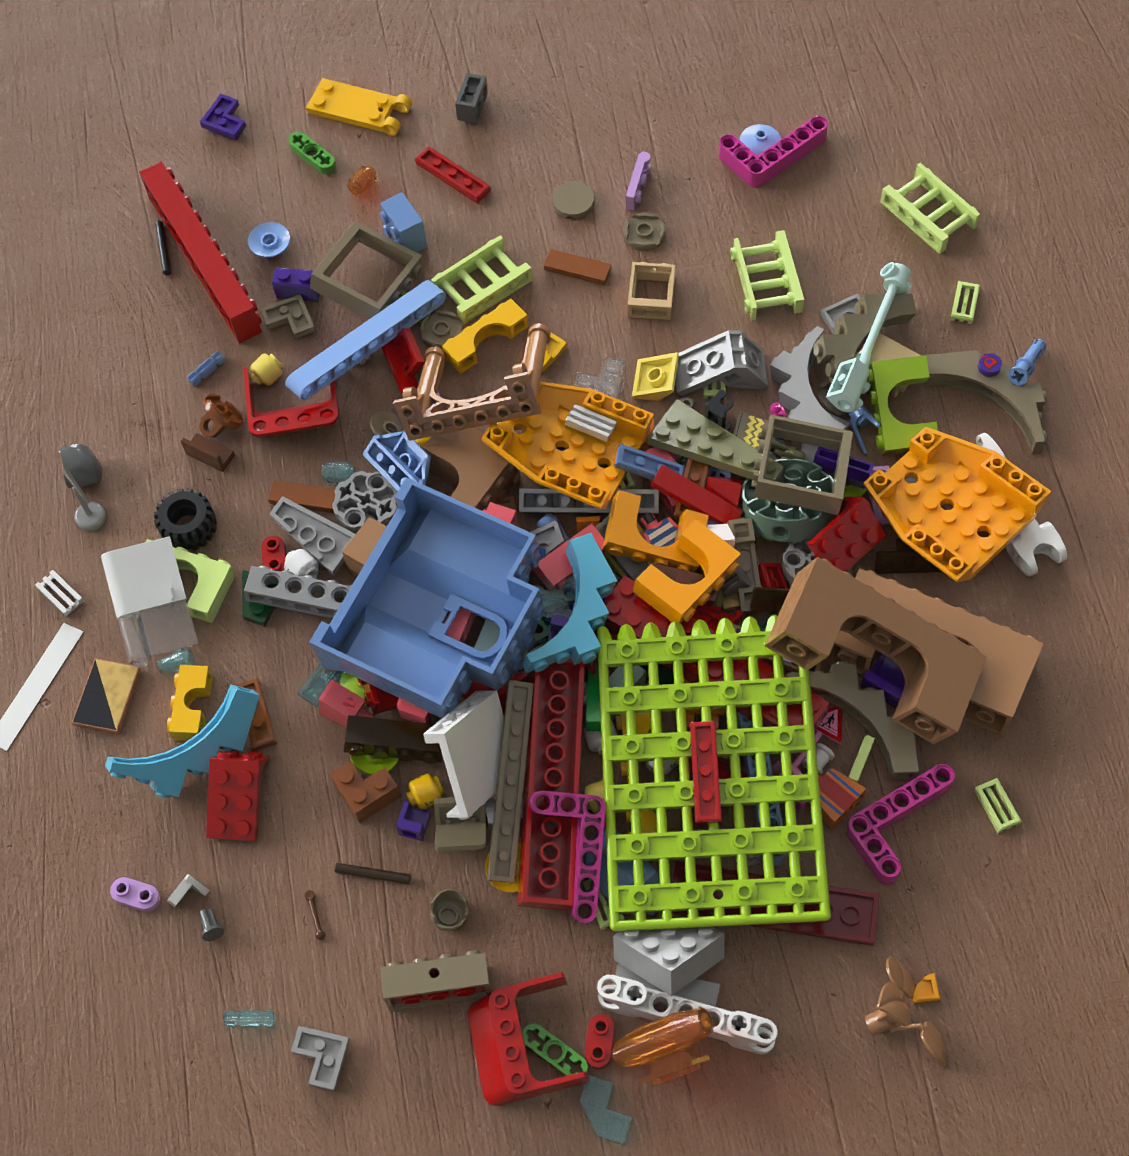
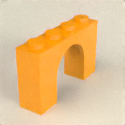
(624, 538)
(679, 600)

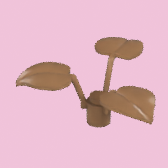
(894, 1009)

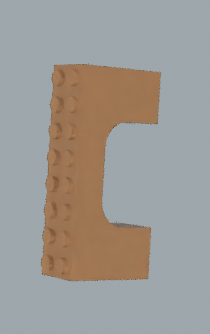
(462, 461)
(1008, 653)
(935, 664)

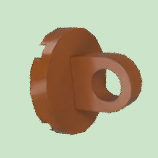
(221, 413)

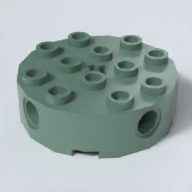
(783, 521)

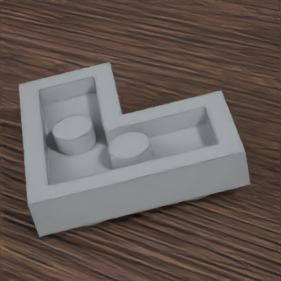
(329, 1055)

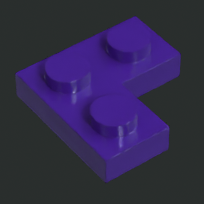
(220, 118)

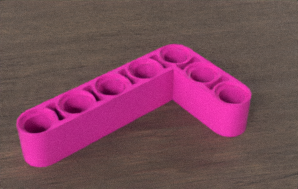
(760, 169)
(893, 814)
(582, 844)

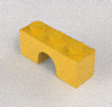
(190, 684)

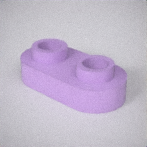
(133, 894)

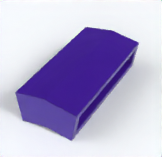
(857, 471)

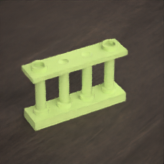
(922, 224)
(783, 263)
(491, 295)

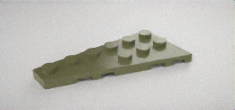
(702, 440)

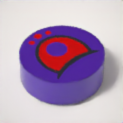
(989, 364)

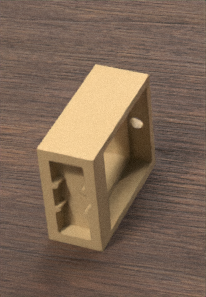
(651, 307)

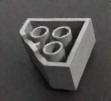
(669, 956)

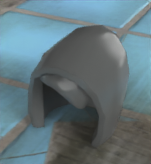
(81, 464)

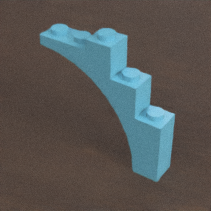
(592, 582)
(168, 769)

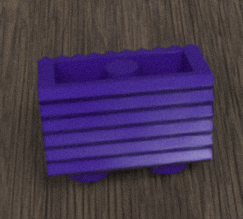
(293, 282)

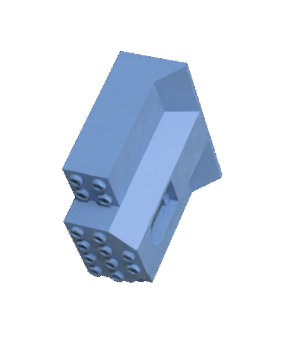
(422, 569)

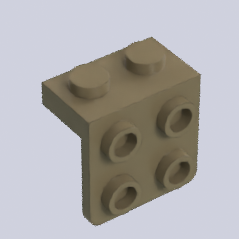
(455, 833)

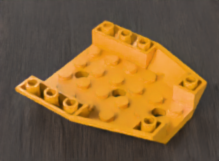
(577, 468)
(978, 484)

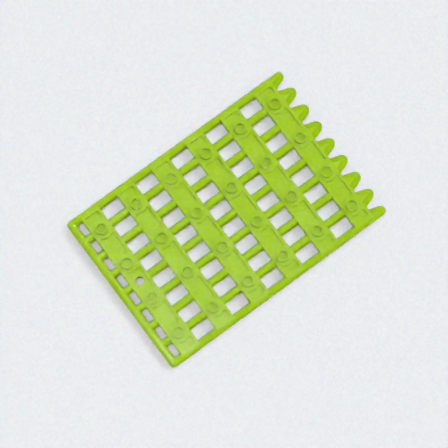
(735, 792)

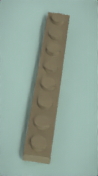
(510, 782)

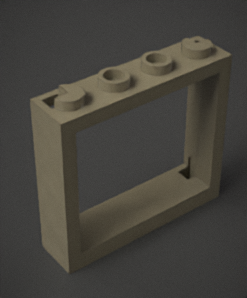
(350, 298)
(809, 434)

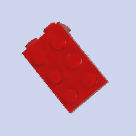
(848, 535)
(234, 795)

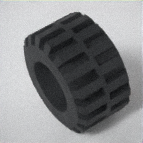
(180, 505)

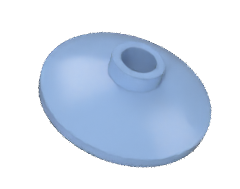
(759, 138)
(269, 240)

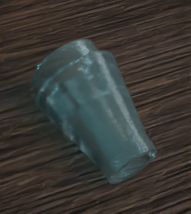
(173, 661)

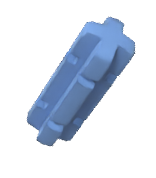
(206, 368)

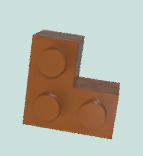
(366, 795)

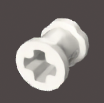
(824, 754)

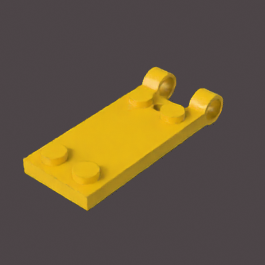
(358, 106)

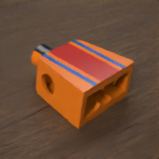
(838, 796)

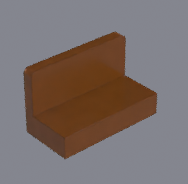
(208, 452)

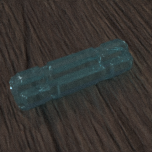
(248, 1018)

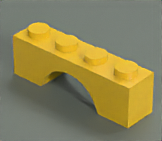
(505, 320)

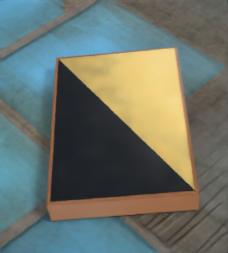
(106, 696)

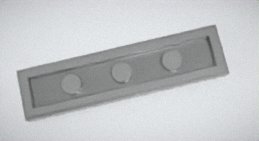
(697, 990)

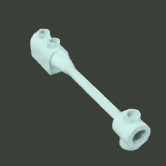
(852, 375)

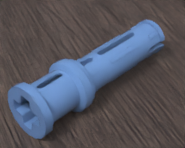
(1026, 365)

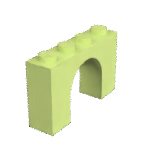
(212, 583)

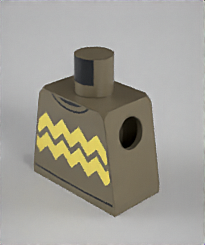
(748, 429)

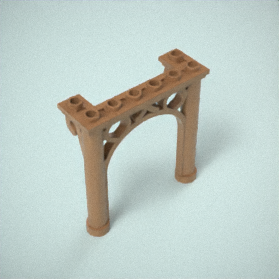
(509, 402)

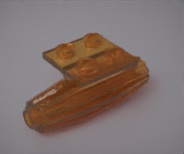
(665, 1045)

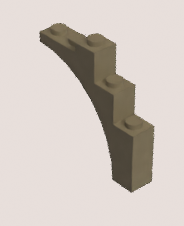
(853, 328)
(1020, 402)
(869, 710)

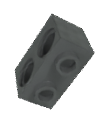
(471, 98)

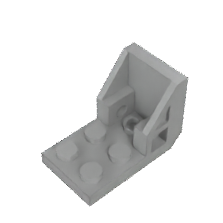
(727, 358)

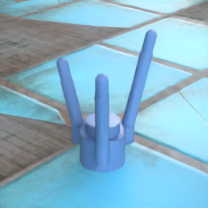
(862, 418)

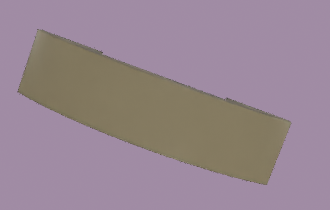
(744, 543)

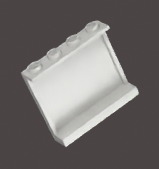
(471, 750)

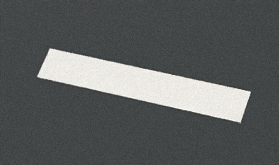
(37, 683)

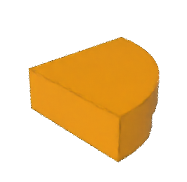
(926, 990)

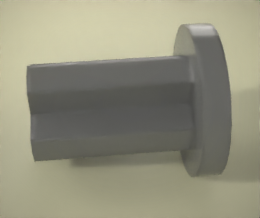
(735, 582)
(210, 926)

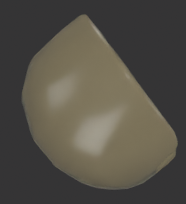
(449, 910)

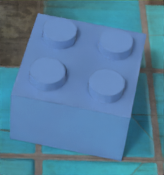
(403, 223)

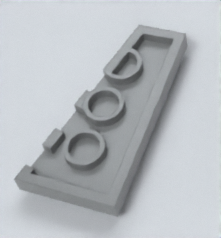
(313, 532)

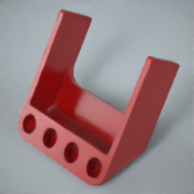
(289, 419)
(501, 1045)

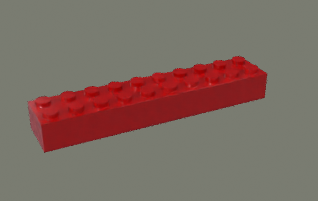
(202, 252)
(630, 609)
(553, 766)

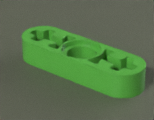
(309, 145)
(534, 1047)

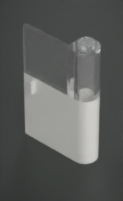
(149, 600)

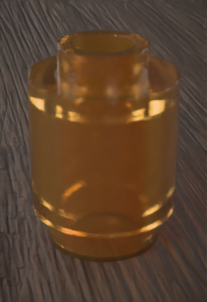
(362, 180)

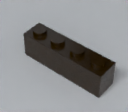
(390, 739)

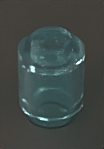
(336, 471)

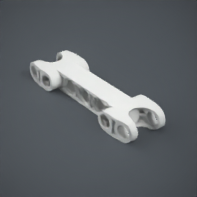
(1034, 537)
(627, 990)

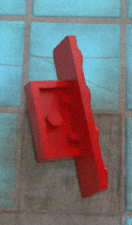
(404, 359)

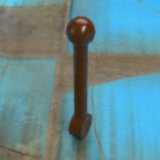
(310, 896)

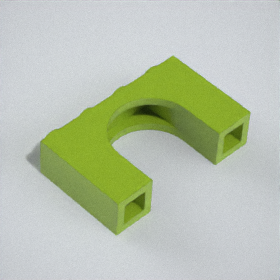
(884, 377)

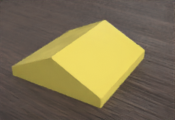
(655, 377)

